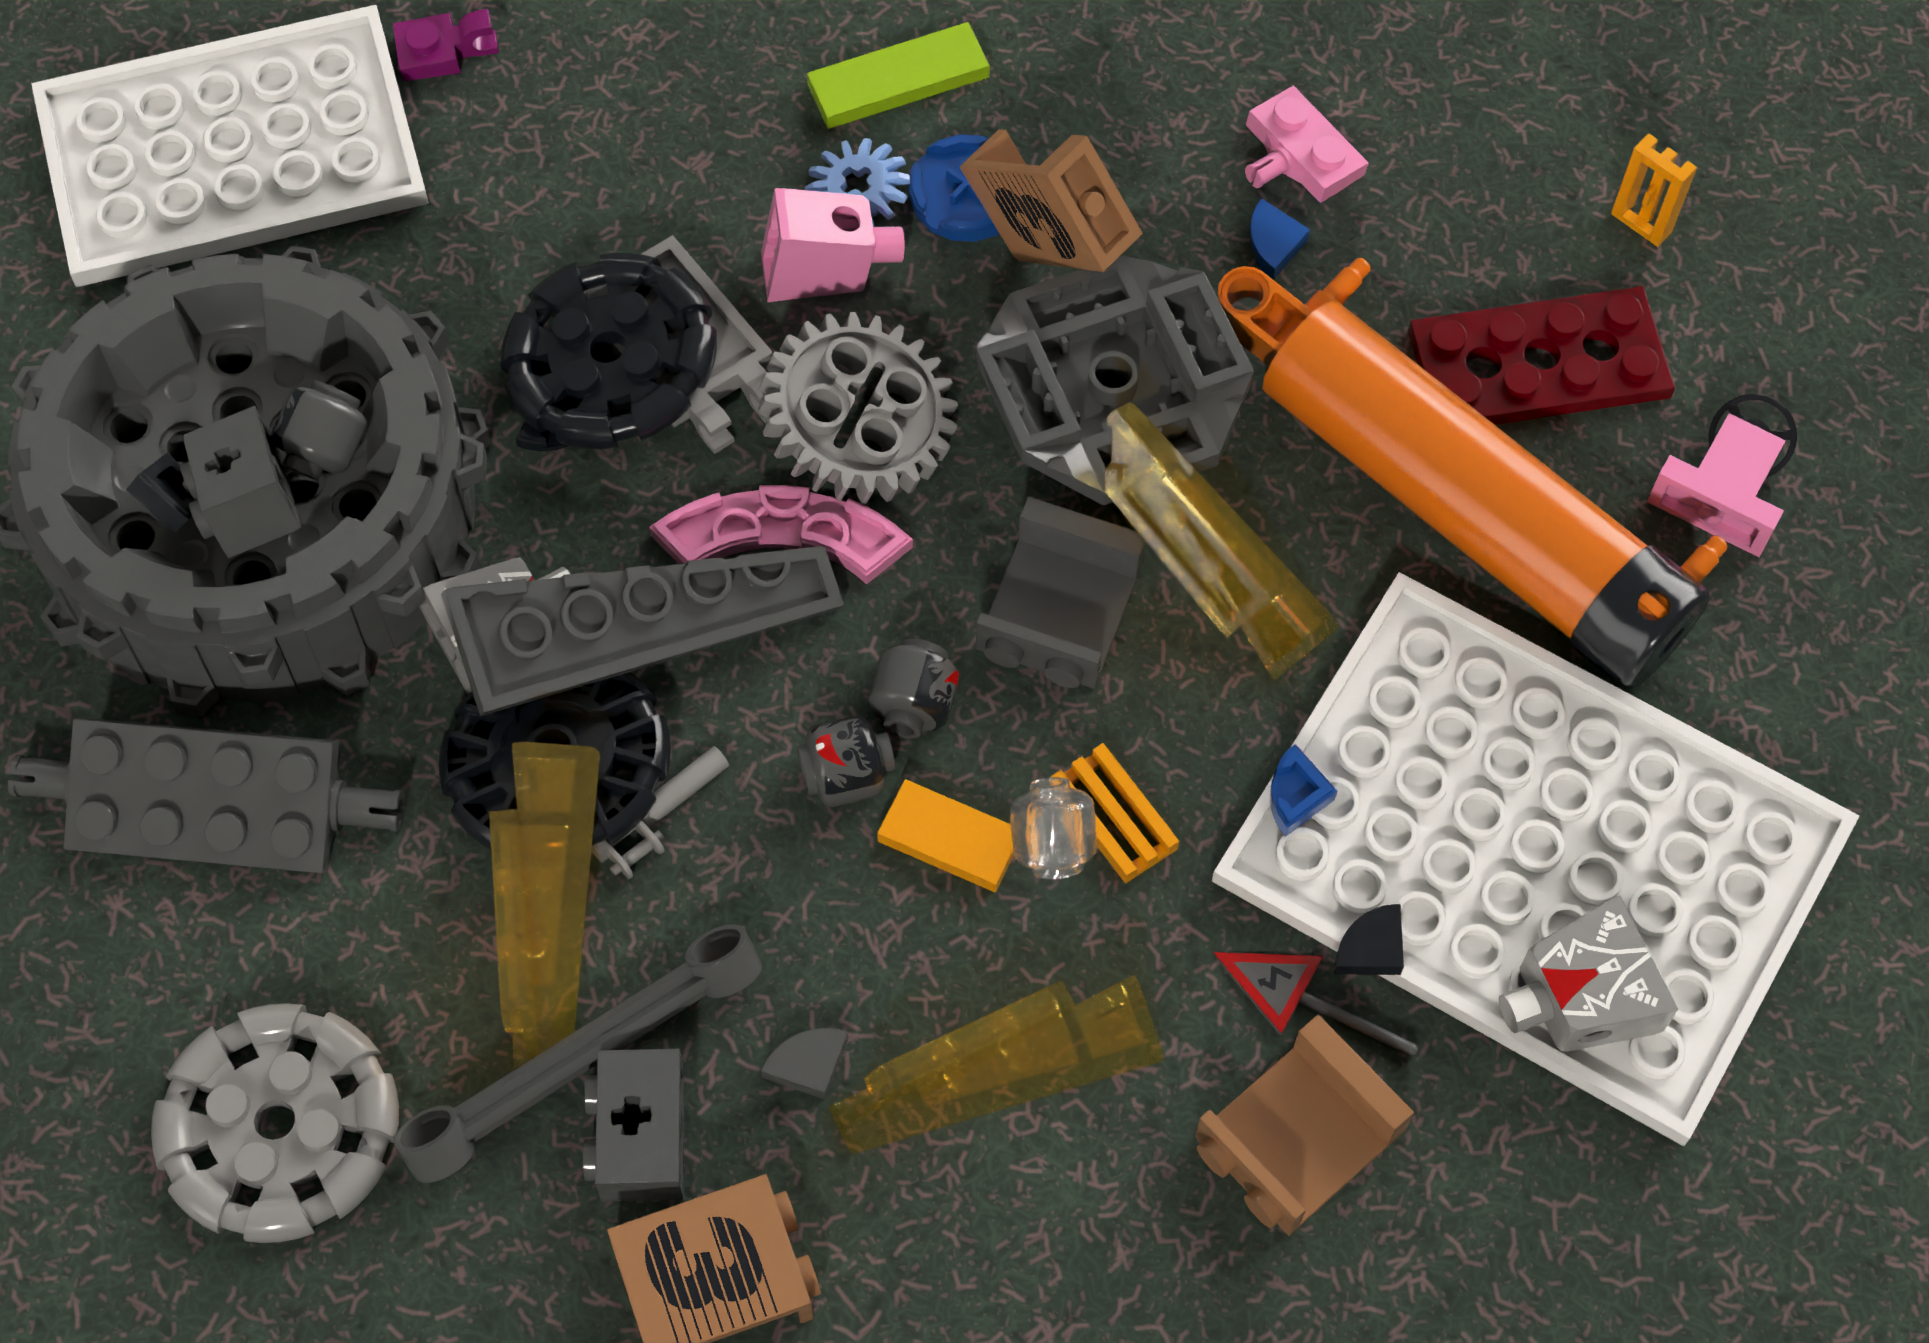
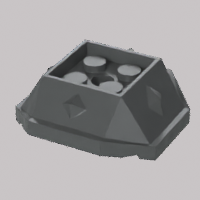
(1127, 325)

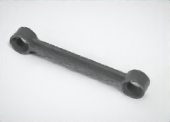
(444, 1137)

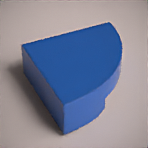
(1275, 238)
(1298, 791)

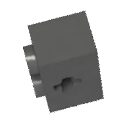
(238, 483)
(653, 1160)

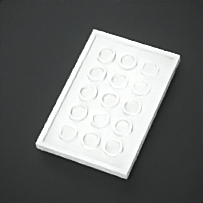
(227, 145)

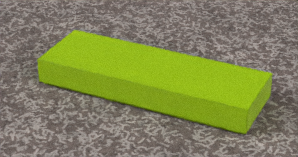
(898, 75)

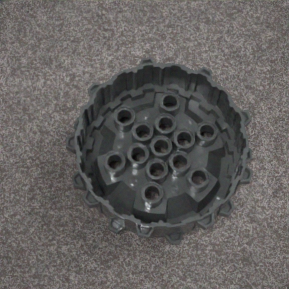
(297, 606)

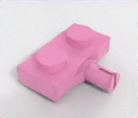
(1302, 147)

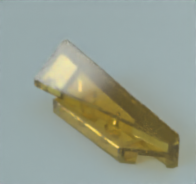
(1210, 546)
(542, 891)
(1001, 1062)

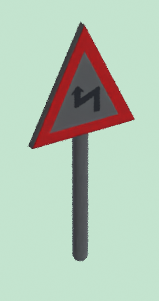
(1279, 984)

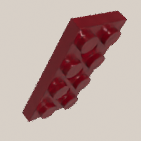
(1557, 326)

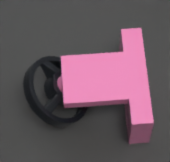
(1725, 486)

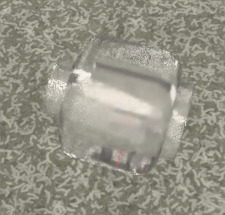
(1053, 828)

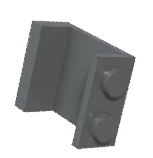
(1062, 594)

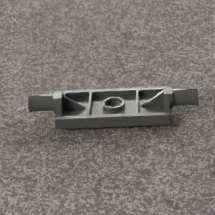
(203, 795)

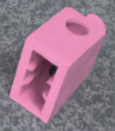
(823, 244)

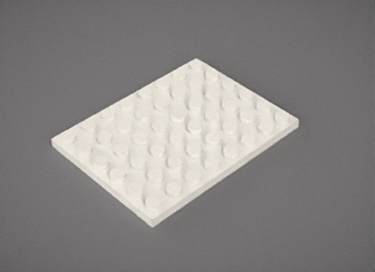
(1516, 798)

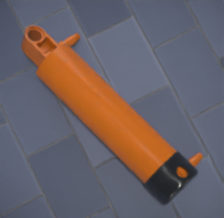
(1468, 478)

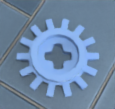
(880, 181)

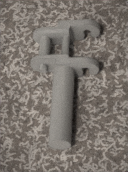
(667, 799)

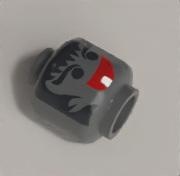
(319, 430)
(913, 688)
(845, 761)

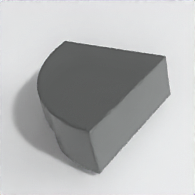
(807, 1061)

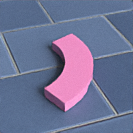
(783, 519)

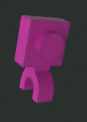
(434, 45)

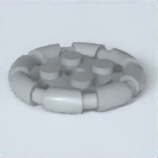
(241, 1099)

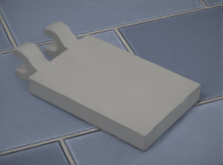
(739, 356)

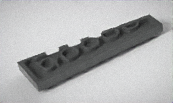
(584, 627)

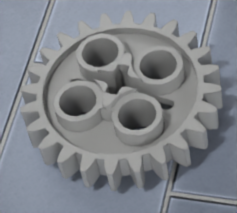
(806, 380)

